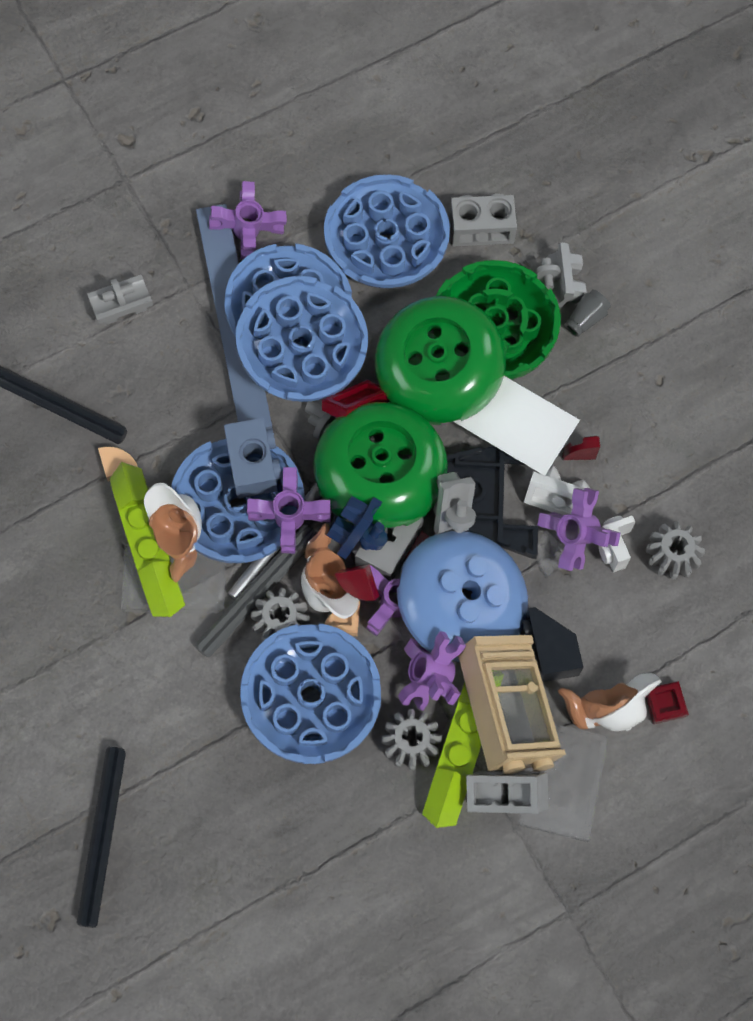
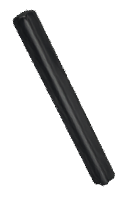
(62, 406)
(101, 838)

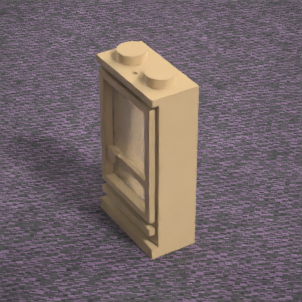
(509, 704)

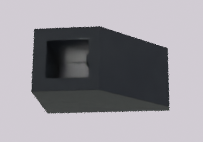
(554, 646)

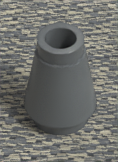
(587, 313)

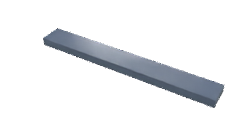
(221, 262)

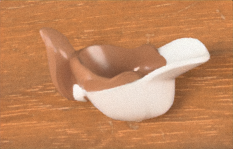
(175, 526)
(319, 578)
(611, 708)

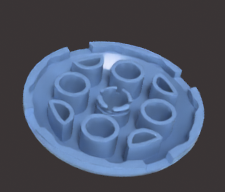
(390, 207)
(273, 264)
(306, 310)
(226, 529)
(433, 583)
(319, 659)

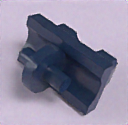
(361, 515)

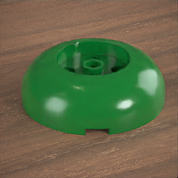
(514, 288)
(472, 377)
(402, 431)

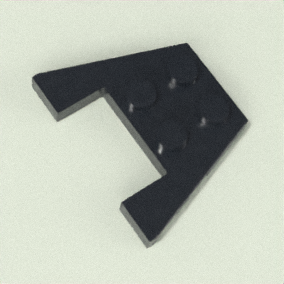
(487, 470)

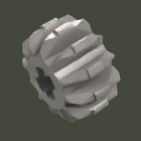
(679, 539)
(287, 607)
(421, 731)

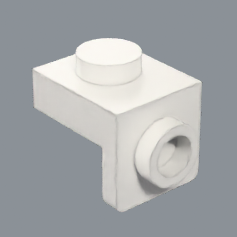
(617, 556)

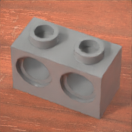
(483, 228)
(507, 792)

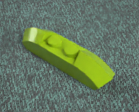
(151, 562)
(455, 762)

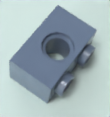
(246, 439)

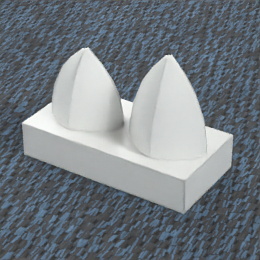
(551, 493)

